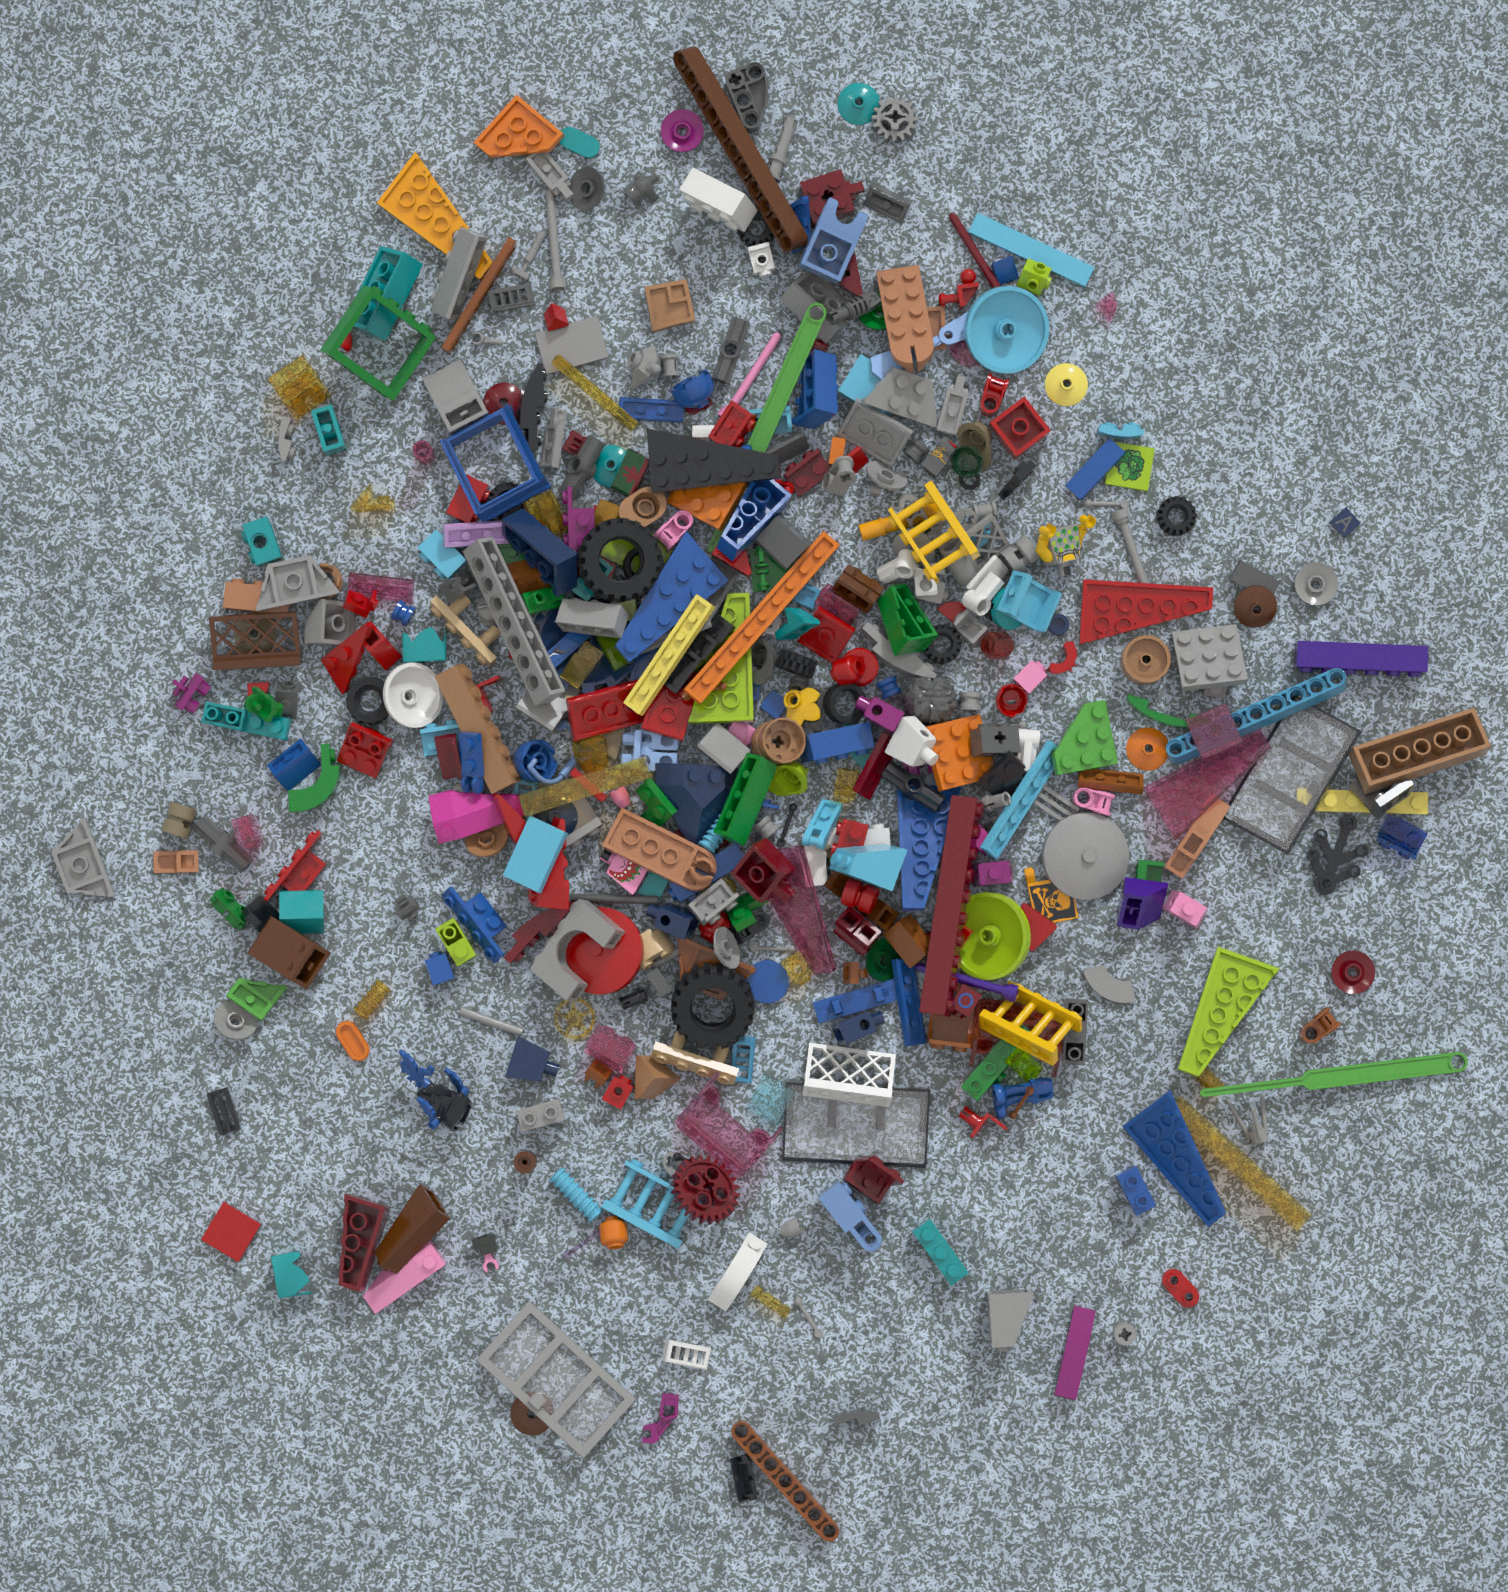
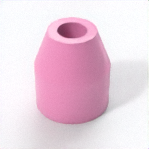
(620, 797)

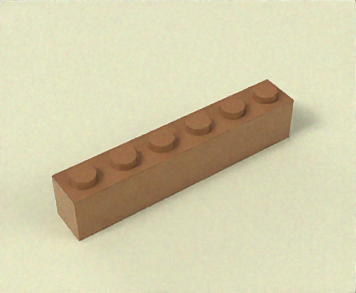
(474, 716)

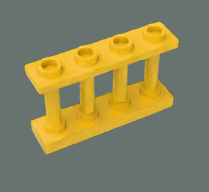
(942, 514)
(1029, 1040)

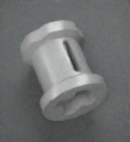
(670, 366)
(985, 509)

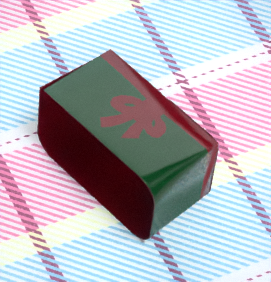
(630, 473)

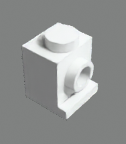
(761, 269)

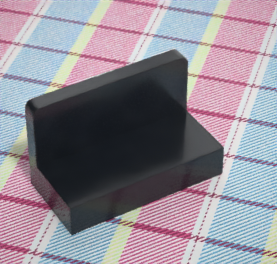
(259, 912)

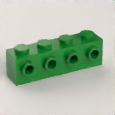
(755, 778)

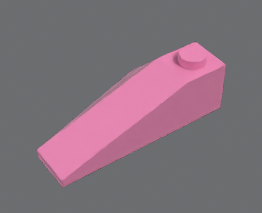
(390, 1286)

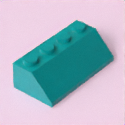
(394, 275)

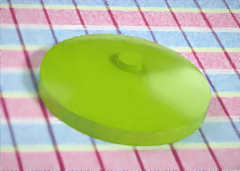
(998, 938)

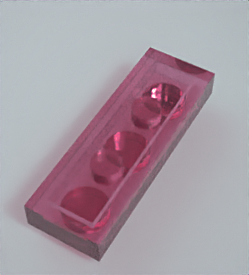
(387, 587)

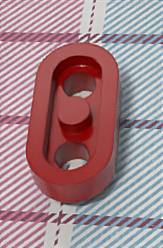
(1180, 1288)

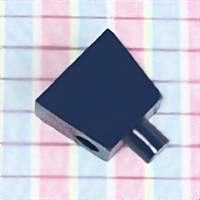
(673, 919)
(850, 1030)
(530, 1062)

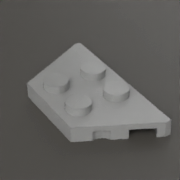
(905, 396)
(293, 583)
(81, 863)

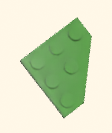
(1086, 742)

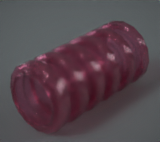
(425, 459)

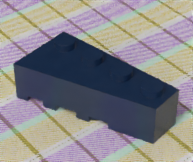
(542, 550)

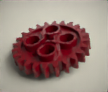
(704, 1189)

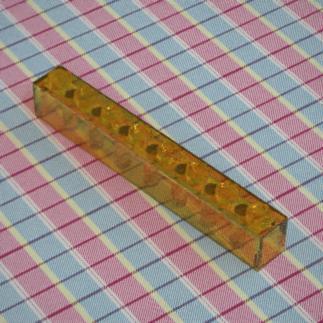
(1242, 1167)

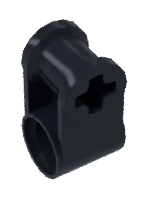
(751, 930)

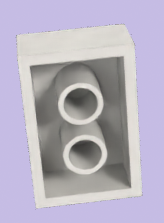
(718, 200)

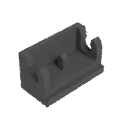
(459, 586)

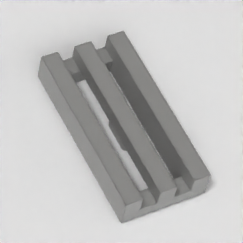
(1054, 804)

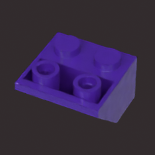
(1140, 902)

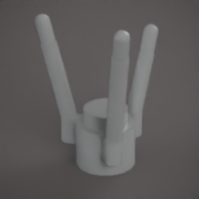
(1258, 1131)

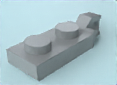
(550, 174)
(953, 408)
(553, 440)

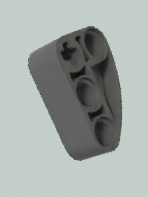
(752, 89)

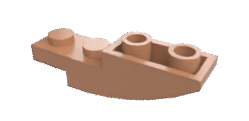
(1196, 838)

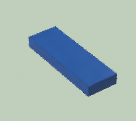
(653, 409)
(1095, 469)

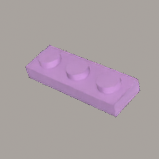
(466, 533)

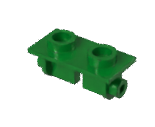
(224, 900)

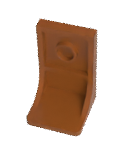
(951, 1030)

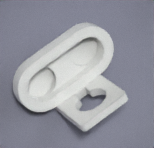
(918, 577)

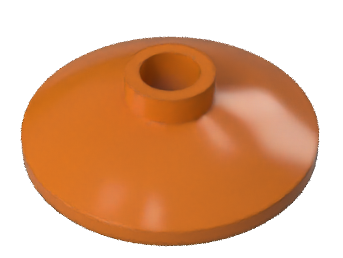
(1136, 749)

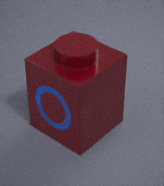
(965, 1001)

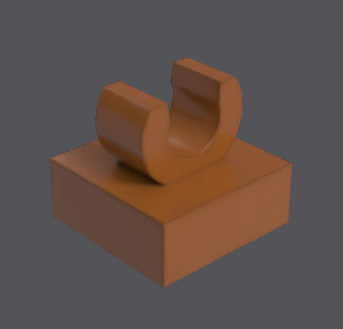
(852, 973)
(598, 1072)

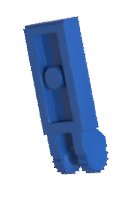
(471, 762)

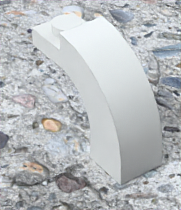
(737, 1272)

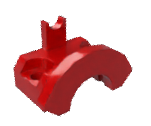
(1070, 657)

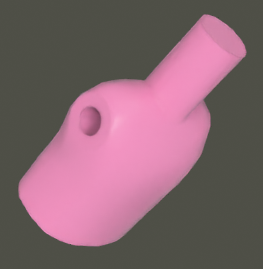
(741, 731)

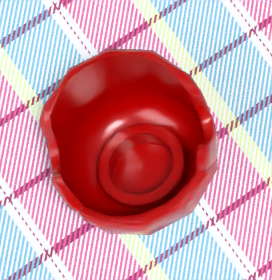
(1011, 692)

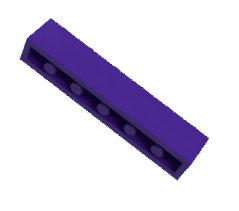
(1361, 657)

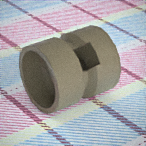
(179, 820)

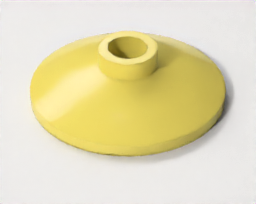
(1066, 395)

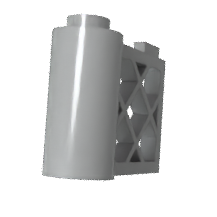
(965, 568)

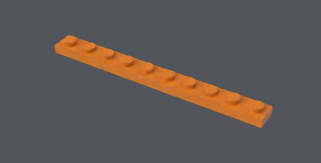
(761, 618)

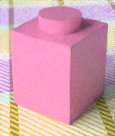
(1030, 676)

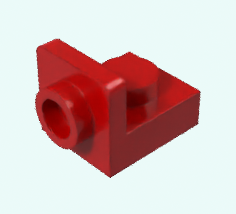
(359, 603)

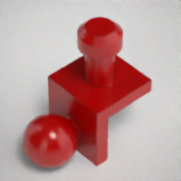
(964, 291)

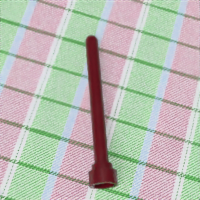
(973, 250)

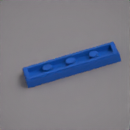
(908, 1003)

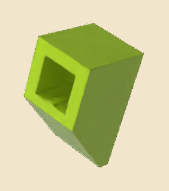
(456, 942)

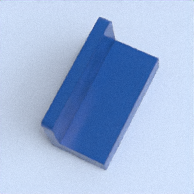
(294, 765)

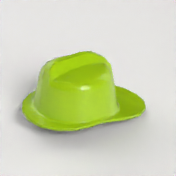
(789, 779)

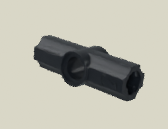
(924, 794)

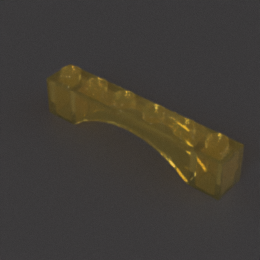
(585, 785)

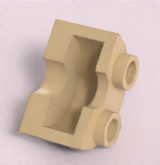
(655, 945)

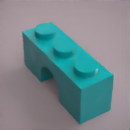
(940, 1251)

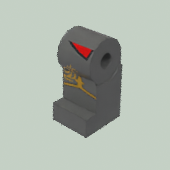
(939, 457)

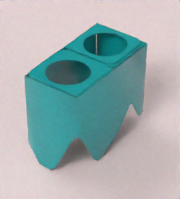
(424, 647)
(288, 1277)

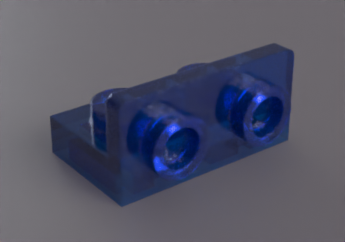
(1401, 836)

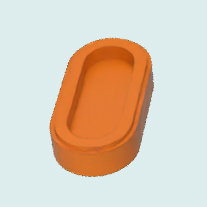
(352, 1041)

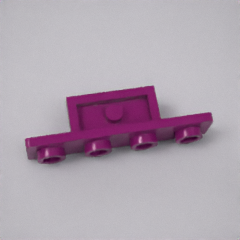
(578, 521)

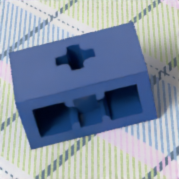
(1135, 1190)

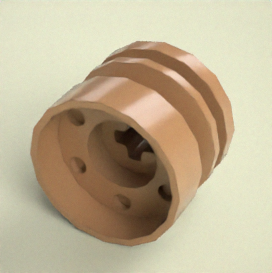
(787, 735)

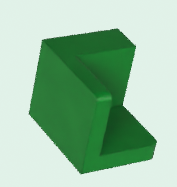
(1149, 870)

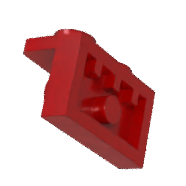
(733, 425)
(850, 834)

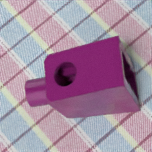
(887, 720)
(993, 873)

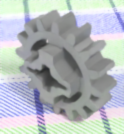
(903, 118)

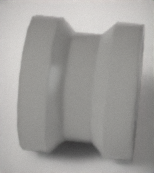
(970, 701)
(765, 827)
(1120, 1334)

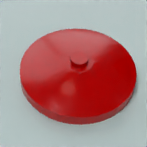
(606, 968)

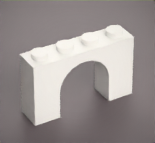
(817, 857)

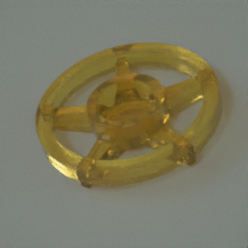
(574, 1019)

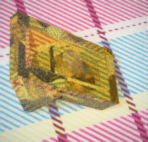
(366, 502)
(581, 664)

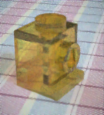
(794, 960)

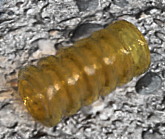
(372, 999)
(1208, 1079)

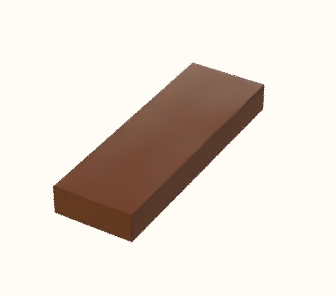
(1111, 781)

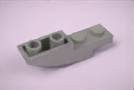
(905, 664)

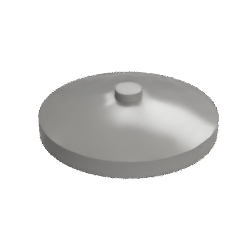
(1085, 856)

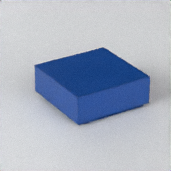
(773, 704)

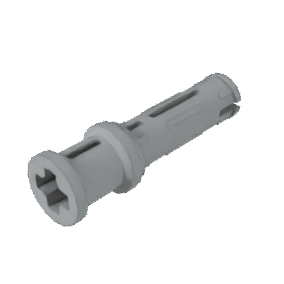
(778, 157)

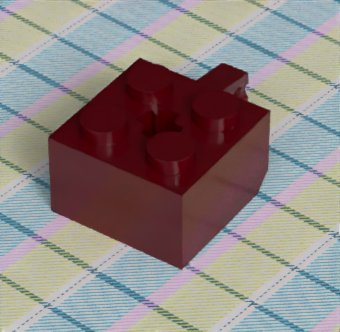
(833, 185)
(765, 872)

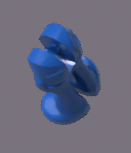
(1010, 1094)

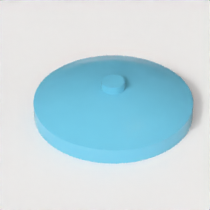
(1006, 329)

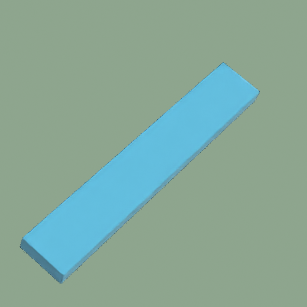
(1027, 247)
(1020, 803)

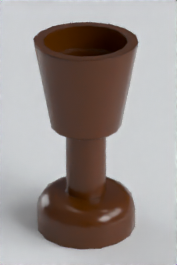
(519, 1163)

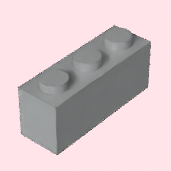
(592, 617)

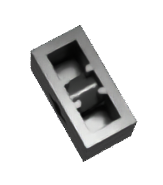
(994, 741)

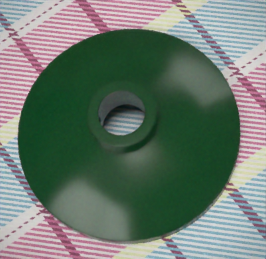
(882, 969)

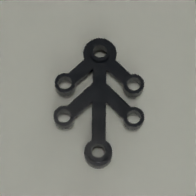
(1334, 857)

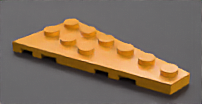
(425, 209)

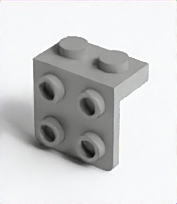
(587, 823)

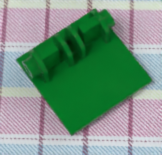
(765, 570)

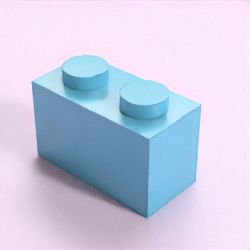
(446, 560)

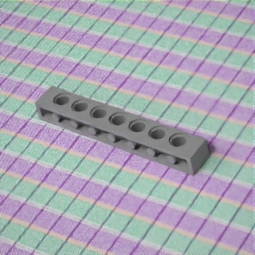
(514, 621)

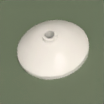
(423, 691)

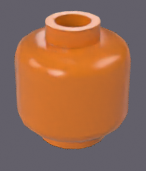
(613, 1233)

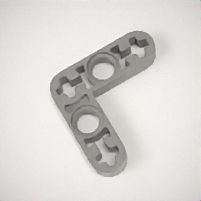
(936, 530)

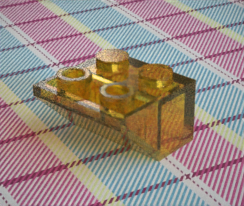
(299, 387)

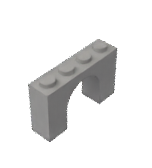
(552, 963)

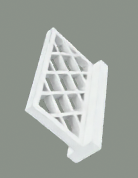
(849, 1091)

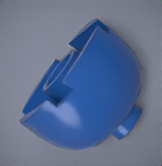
(694, 390)
(542, 752)

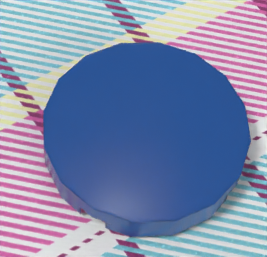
(768, 981)

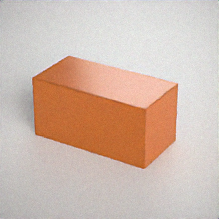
(837, 449)

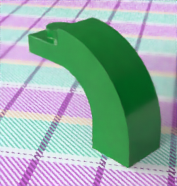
(320, 792)

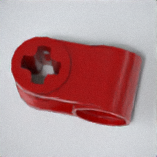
(993, 391)

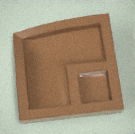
(669, 305)

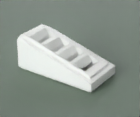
(668, 1349)

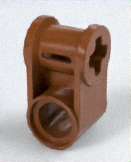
(1322, 1024)

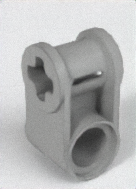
(839, 476)

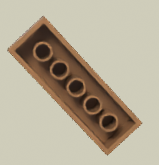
(1419, 750)

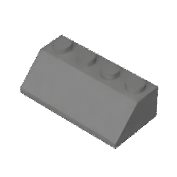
(458, 273)

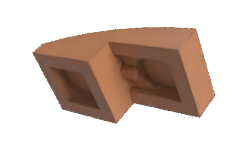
(175, 861)

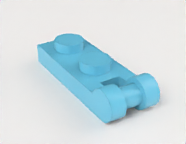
(822, 824)

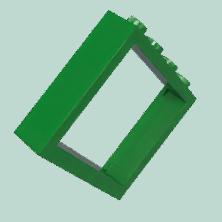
(347, 322)

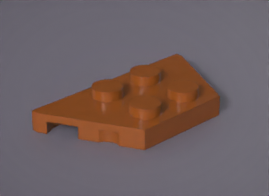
(694, 953)

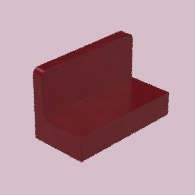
(448, 755)

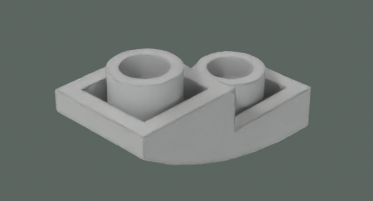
(286, 447)

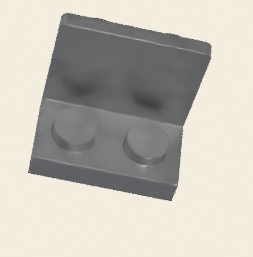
(1384, 799)

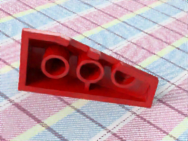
(556, 890)

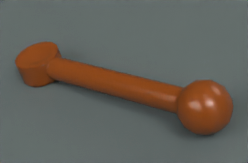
(722, 686)
(1029, 1091)

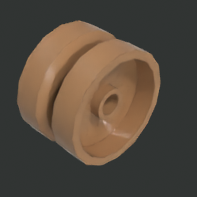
(1136, 669)

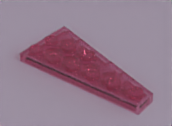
(1193, 788)

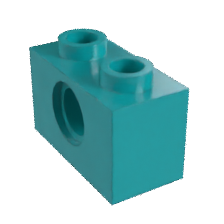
(328, 429)
(261, 529)

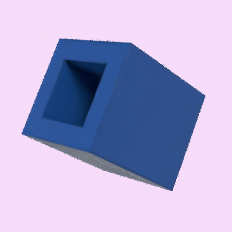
(439, 968)

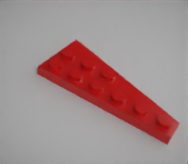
(1121, 607)

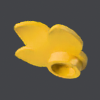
(805, 706)

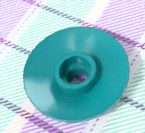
(854, 113)
(603, 474)

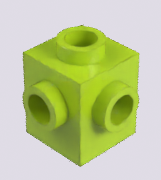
(1034, 277)

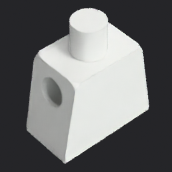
(912, 743)

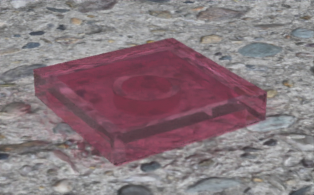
(1214, 732)

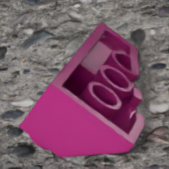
(465, 814)

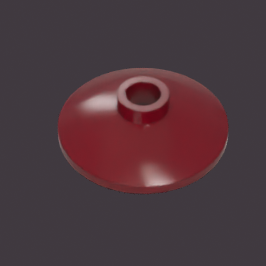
(497, 393)
(1364, 972)

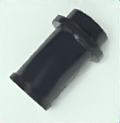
(633, 999)

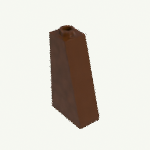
(411, 1230)

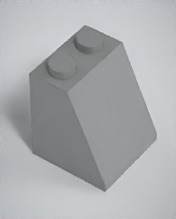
(549, 714)
(1006, 1316)

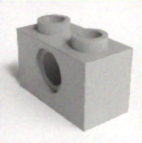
(540, 1115)

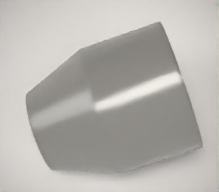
(791, 1228)

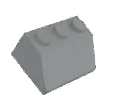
(810, 290)

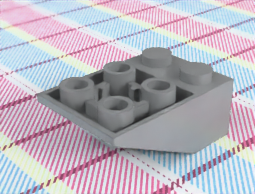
(455, 397)

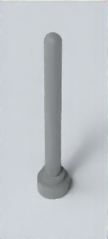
(557, 281)
(1121, 518)

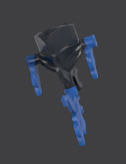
(441, 1103)

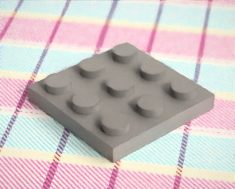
(1209, 657)

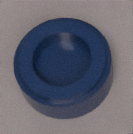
(1058, 625)

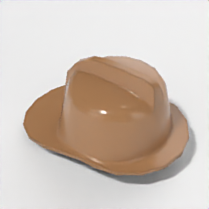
(643, 506)

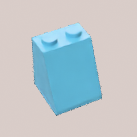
(871, 864)

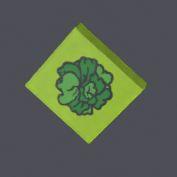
(1133, 468)

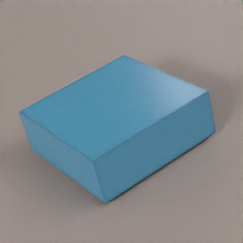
(807, 597)

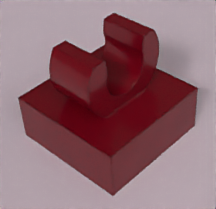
(574, 443)

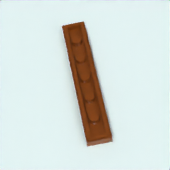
(479, 295)

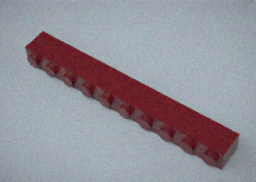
(951, 905)

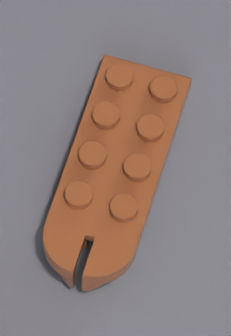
(906, 316)
(660, 851)

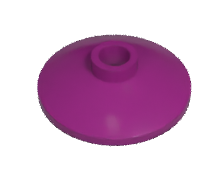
(679, 120)

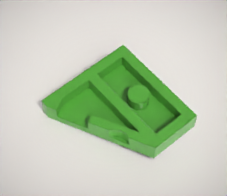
(255, 997)

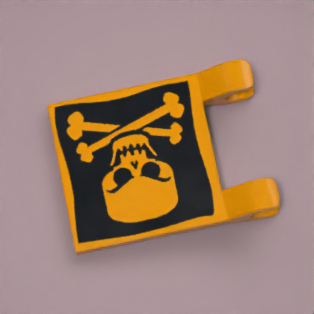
(1049, 900)

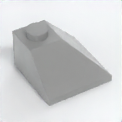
(329, 624)

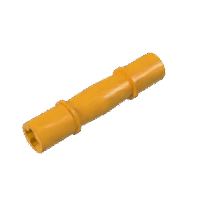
(882, 526)

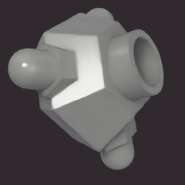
(643, 366)

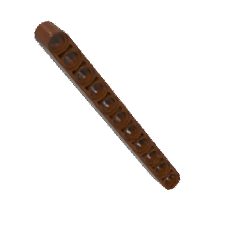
(740, 149)

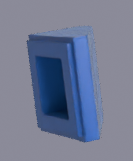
(1005, 270)

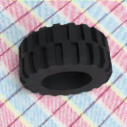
(619, 530)
(712, 1033)

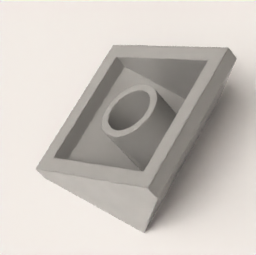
(723, 748)

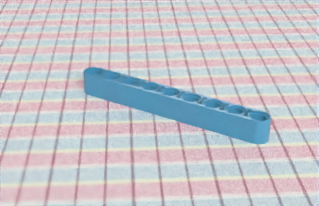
(1268, 715)

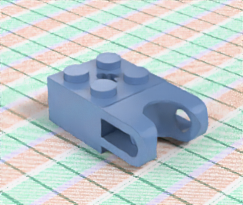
(835, 237)
(849, 1214)

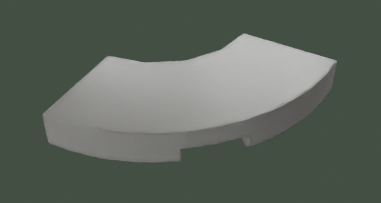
(1109, 987)

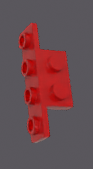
(301, 871)

